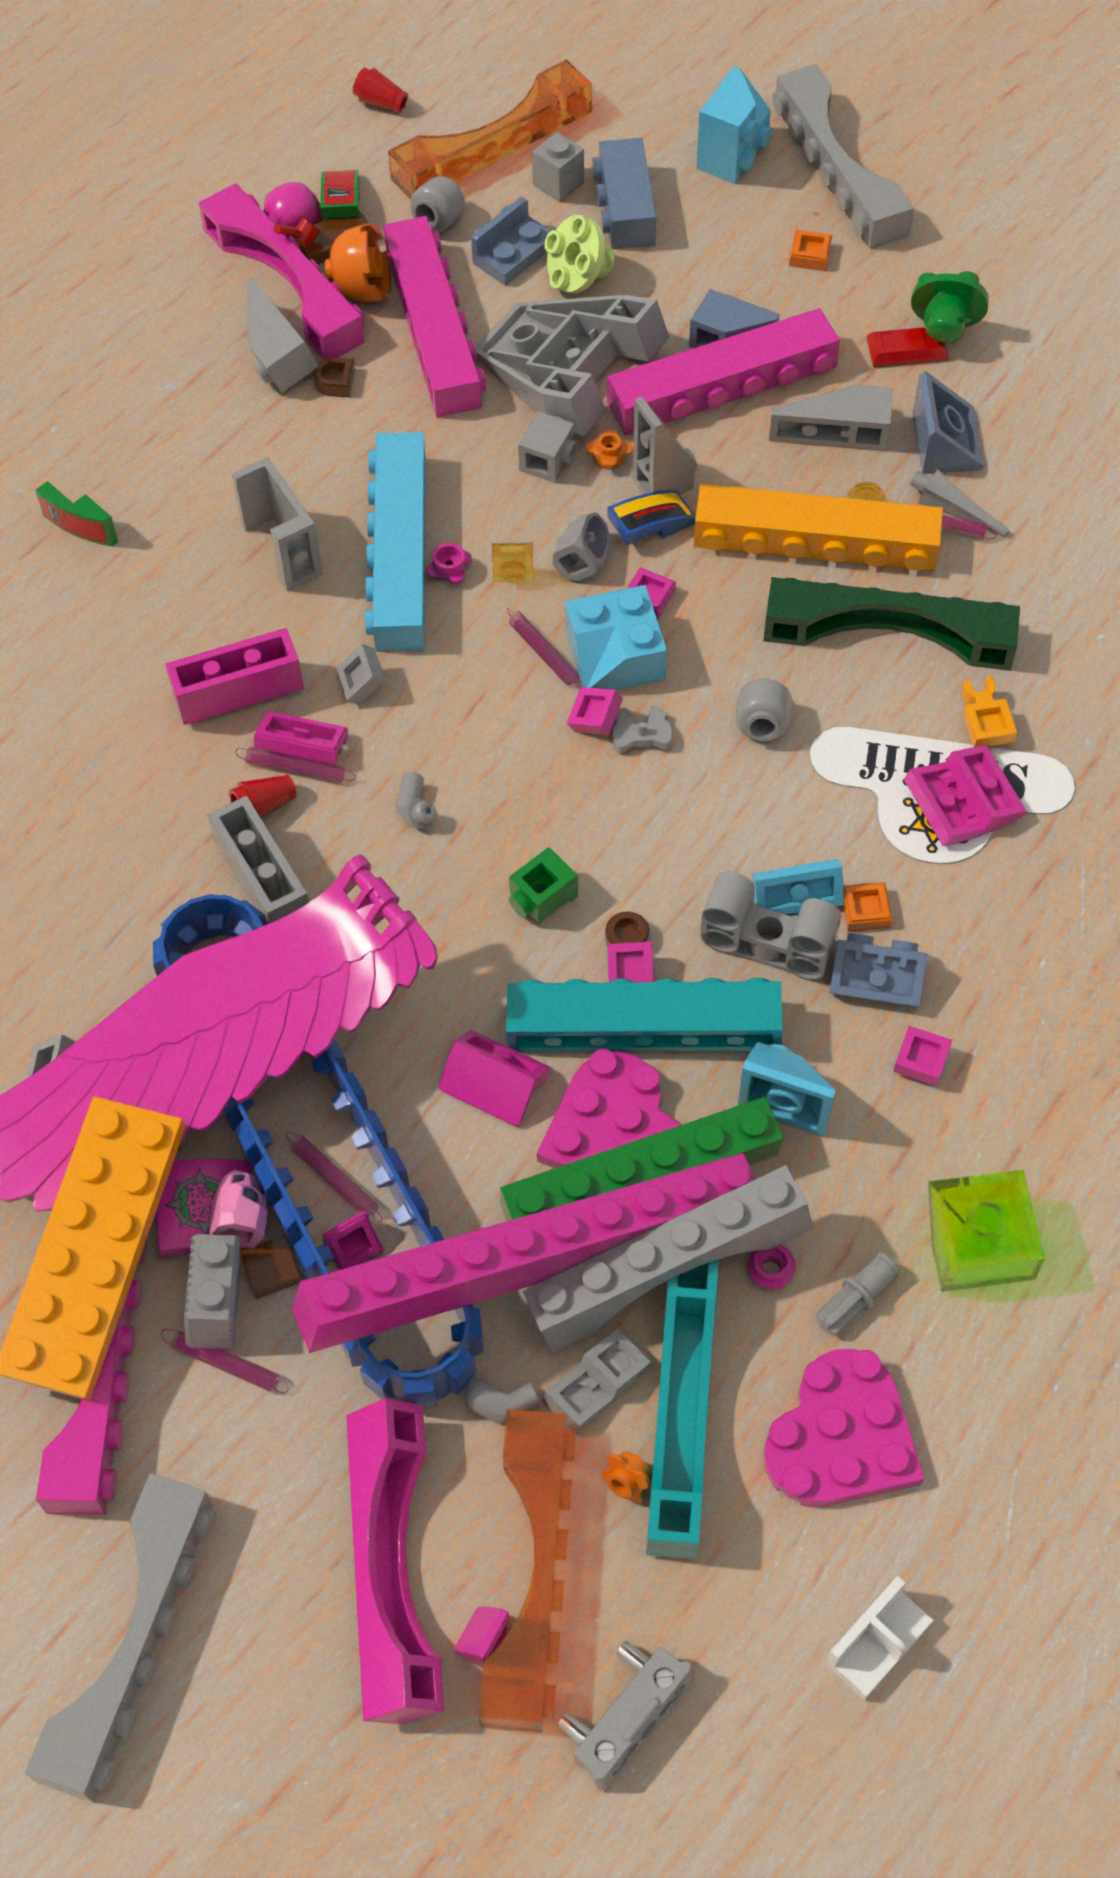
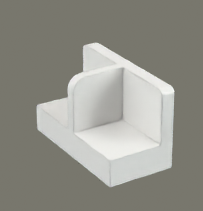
(878, 1640)

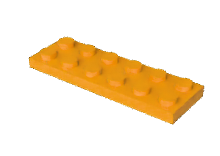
(90, 1248)

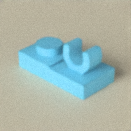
(789, 887)

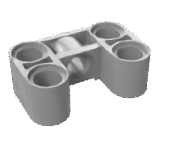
(736, 923)

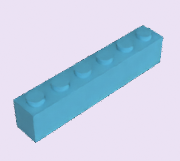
(398, 542)

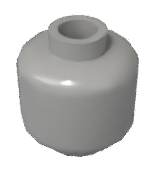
(439, 201)
(764, 710)

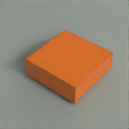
(810, 250)
(867, 906)

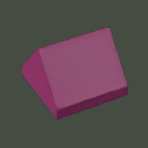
(353, 1241)

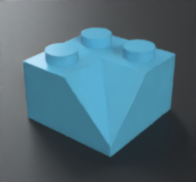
(732, 128)
(616, 639)

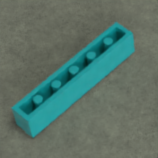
(643, 1015)

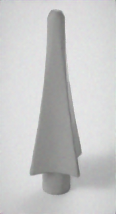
(943, 493)

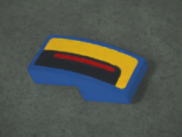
(650, 513)

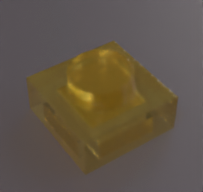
(512, 562)

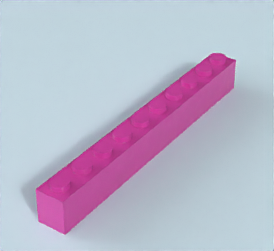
(498, 1257)

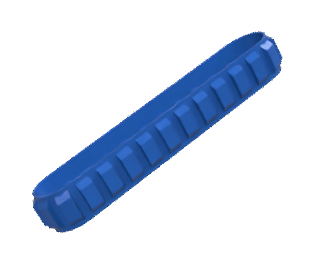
(227, 916)

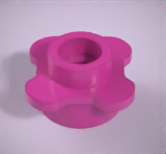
(449, 554)

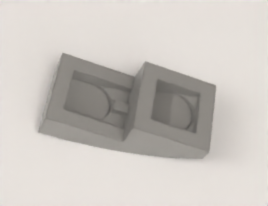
(598, 1380)

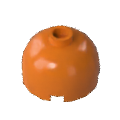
(359, 265)

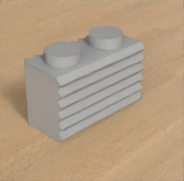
(212, 1291)

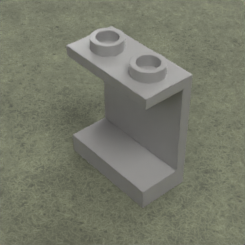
(265, 496)

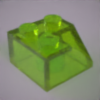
(984, 1230)

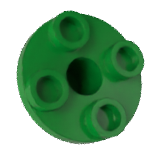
(949, 303)

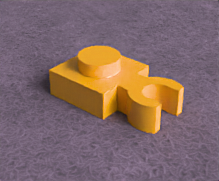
(987, 719)

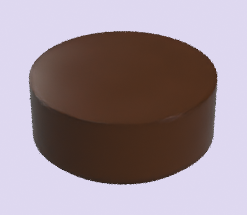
(626, 928)

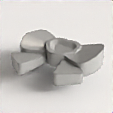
(655, 733)

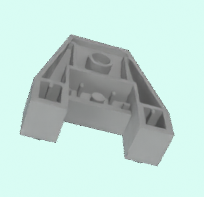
(561, 347)

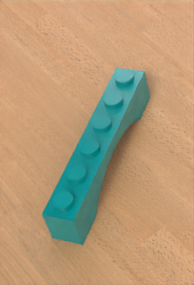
(682, 1414)

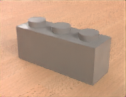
(256, 860)

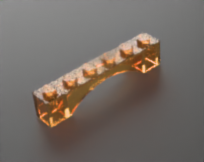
(554, 101)
(516, 1673)

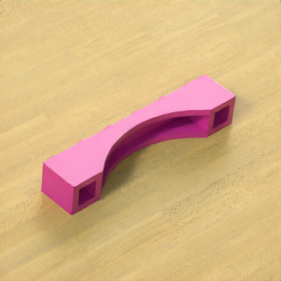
(242, 228)
(78, 1461)
(396, 1659)

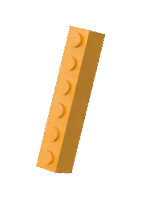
(818, 527)

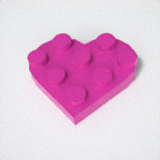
(606, 1105)
(844, 1436)

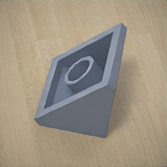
(945, 429)

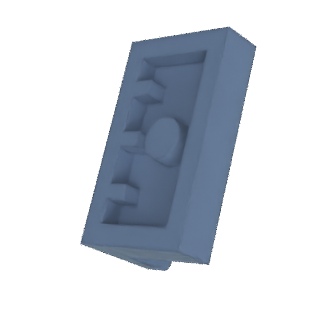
(509, 242)
(878, 971)

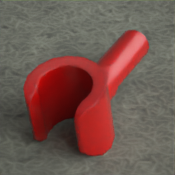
(303, 232)

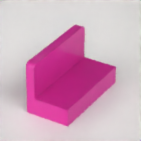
(492, 1076)

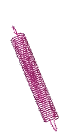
(965, 525)
(530, 634)
(252, 756)
(310, 1154)
(213, 1356)

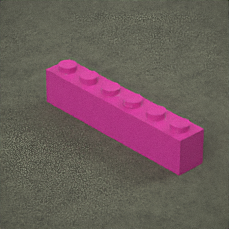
(433, 318)
(726, 369)

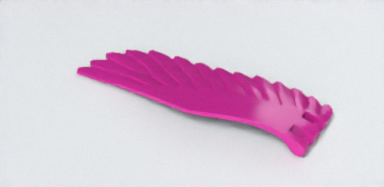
(218, 1025)

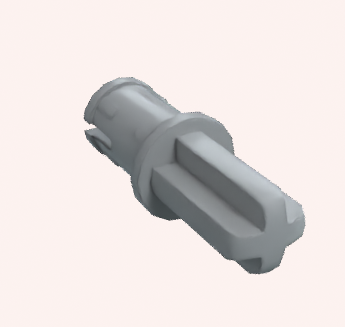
(857, 1294)

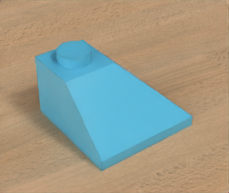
(791, 1085)

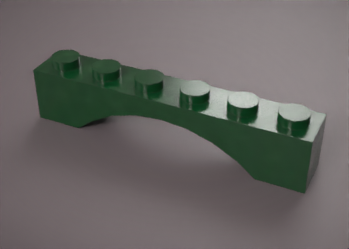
(972, 630)

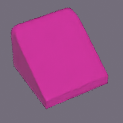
(483, 1634)

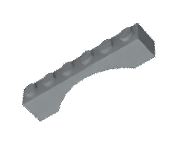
(873, 203)
(738, 1222)
(80, 1740)

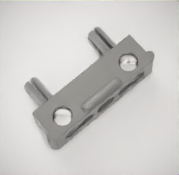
(632, 1716)

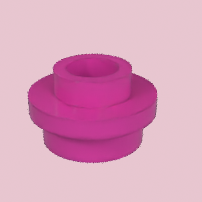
(779, 1255)

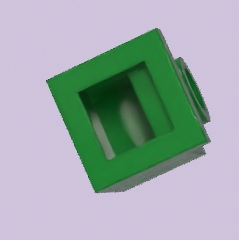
(542, 875)

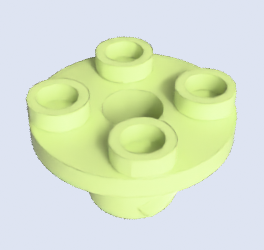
(577, 254)

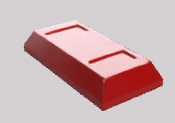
(904, 347)

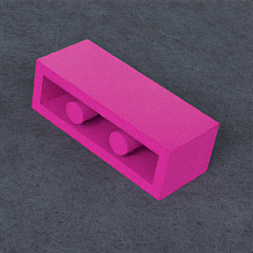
(235, 676)

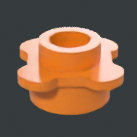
(609, 449)
(627, 1476)

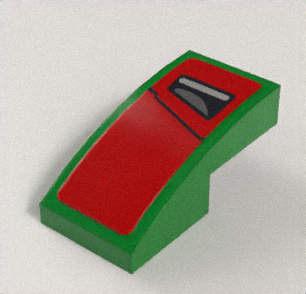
(340, 194)
(81, 518)

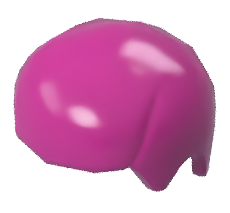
(291, 203)

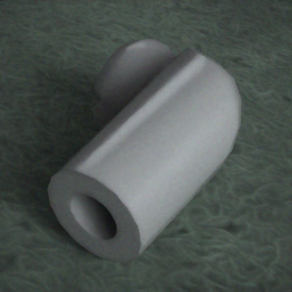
(409, 802)
(493, 1402)

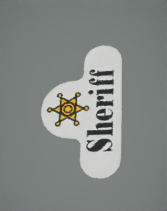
(882, 761)

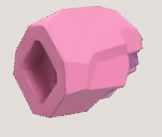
(239, 1209)

